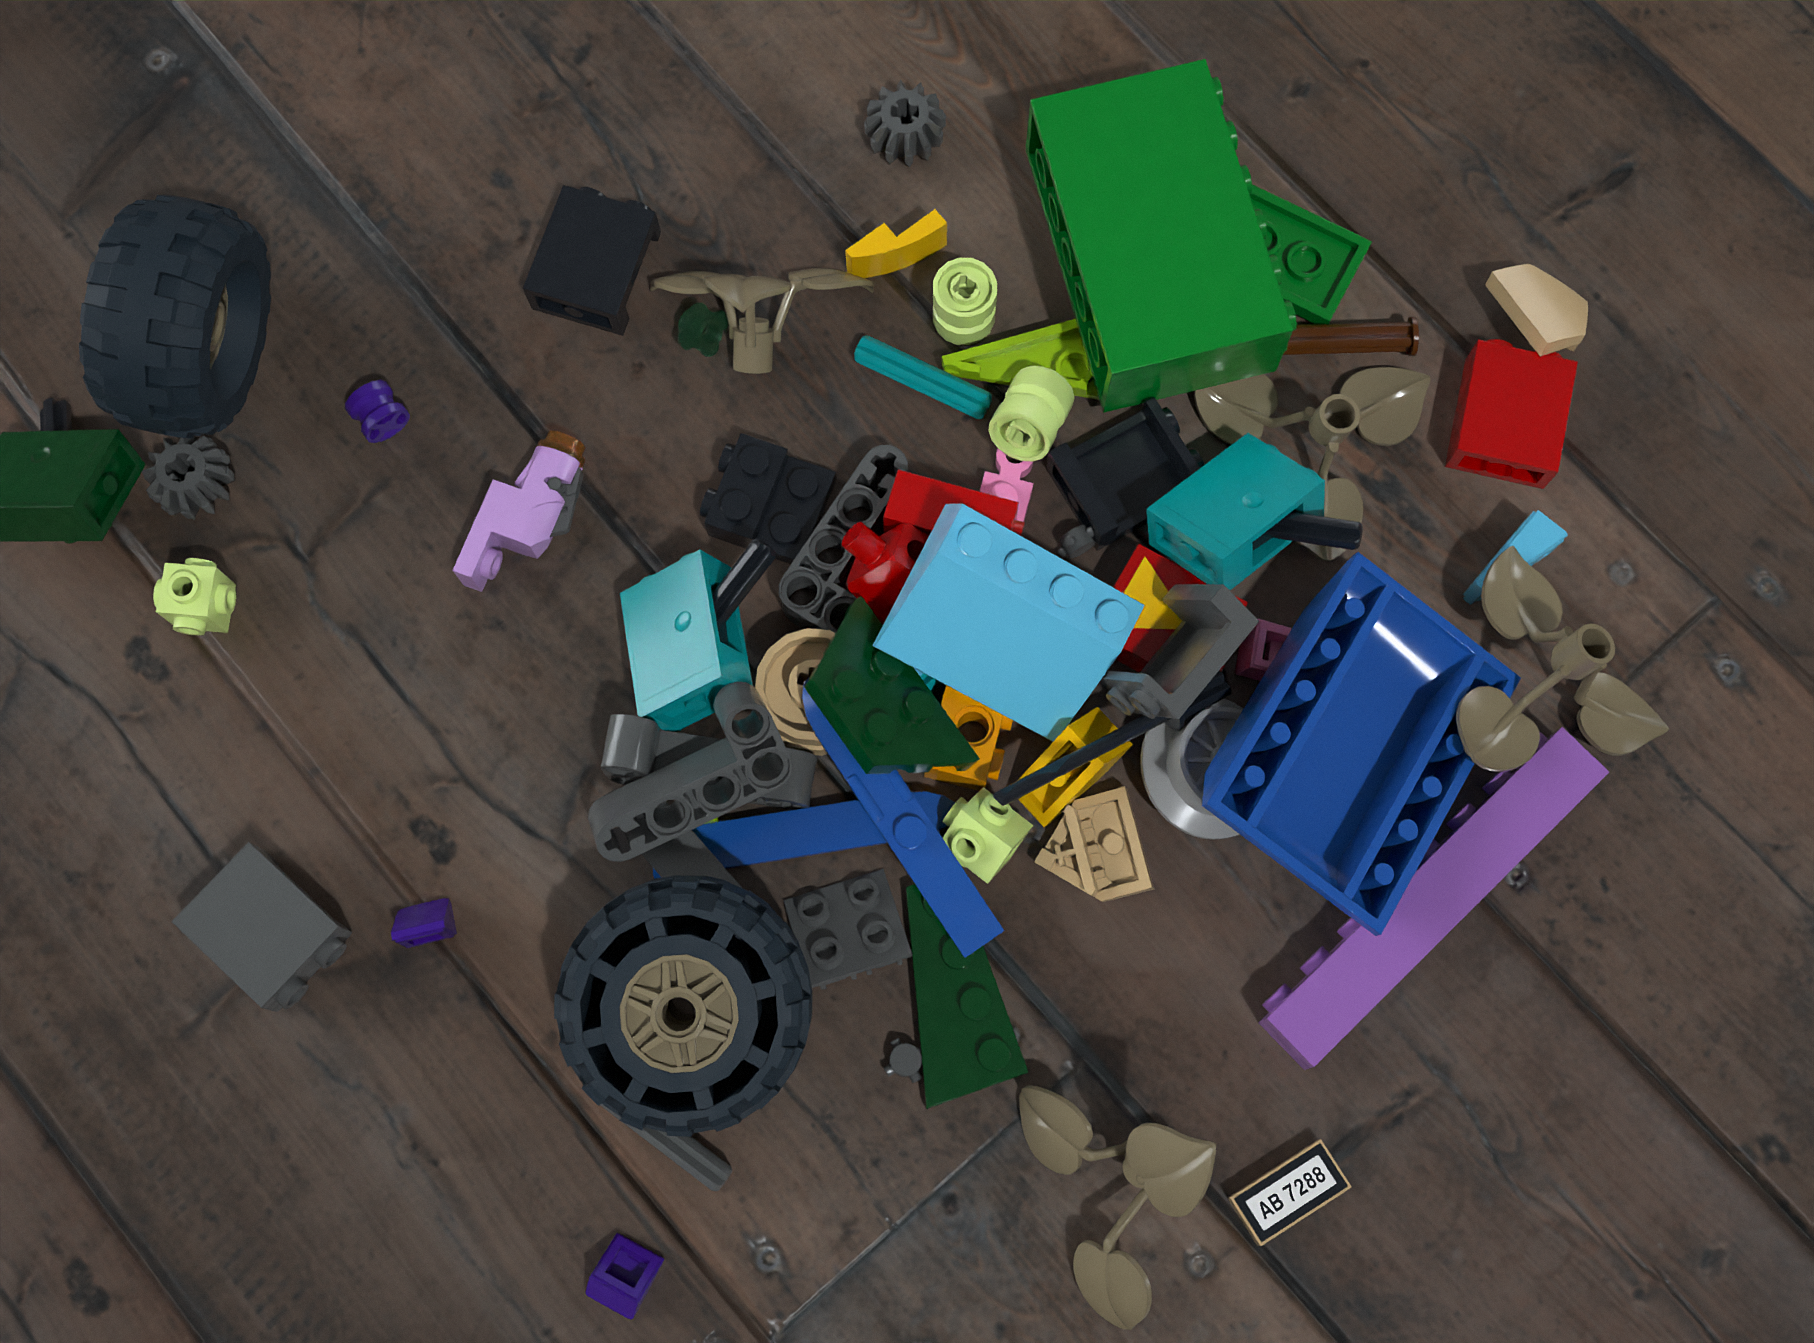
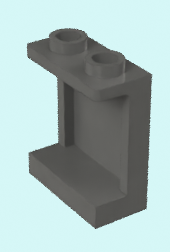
(1209, 634)
(262, 929)

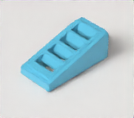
(1532, 540)

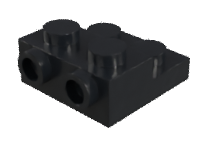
(766, 497)

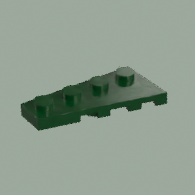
(960, 1013)

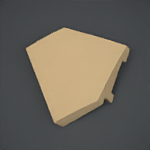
(1540, 307)
(1099, 847)

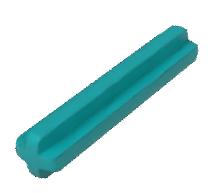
(922, 377)

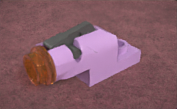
(524, 516)

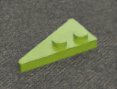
(1053, 347)

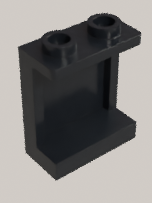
(590, 258)
(1123, 471)

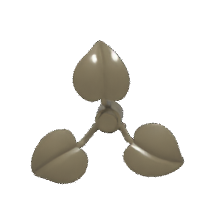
(753, 336)
(1377, 401)
(1611, 714)
(1158, 1159)

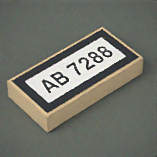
(1289, 1192)

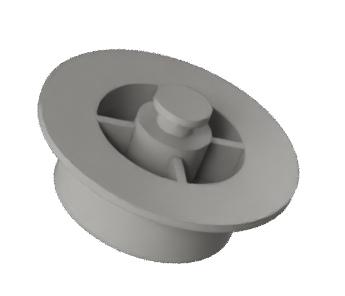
(1176, 765)

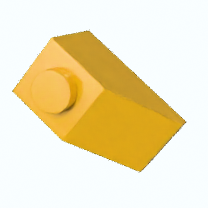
(1053, 797)

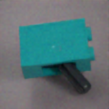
(1243, 513)
(689, 634)

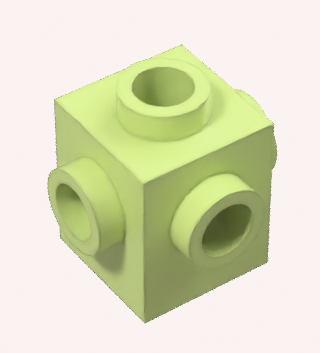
(195, 597)
(984, 833)

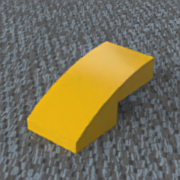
(884, 253)

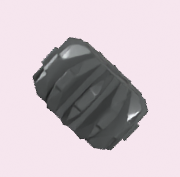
(899, 139)
(188, 476)

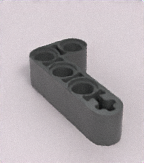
(829, 579)
(639, 747)
(687, 778)

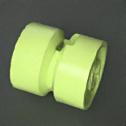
(964, 301)
(1031, 413)

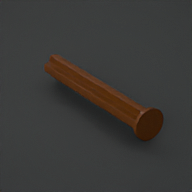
(1355, 338)

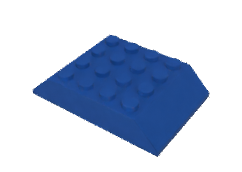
(1354, 742)

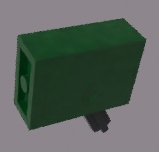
(63, 479)

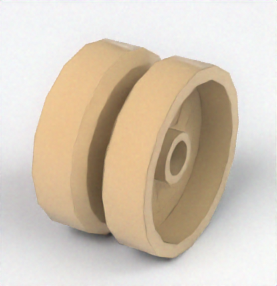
(781, 682)

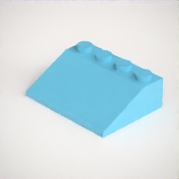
(1006, 622)

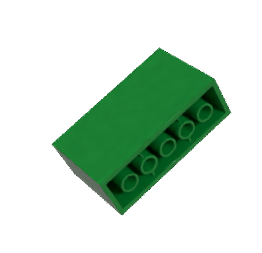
(1158, 235)

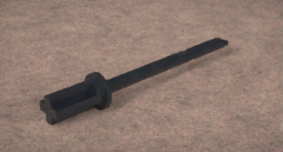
(1214, 692)

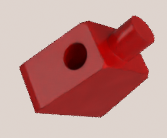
(881, 563)

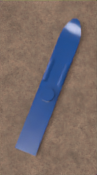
(803, 832)
(912, 841)

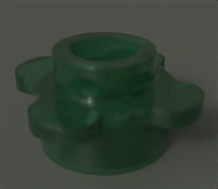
(692, 325)

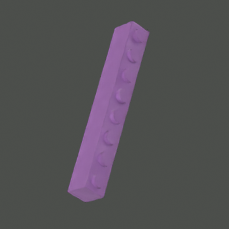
(1446, 886)

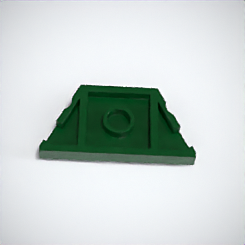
(883, 704)

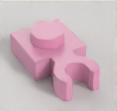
(1008, 482)

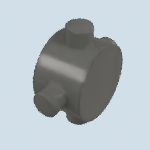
(1077, 541)
(904, 1060)

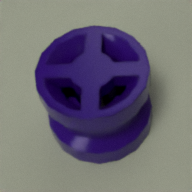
(377, 411)

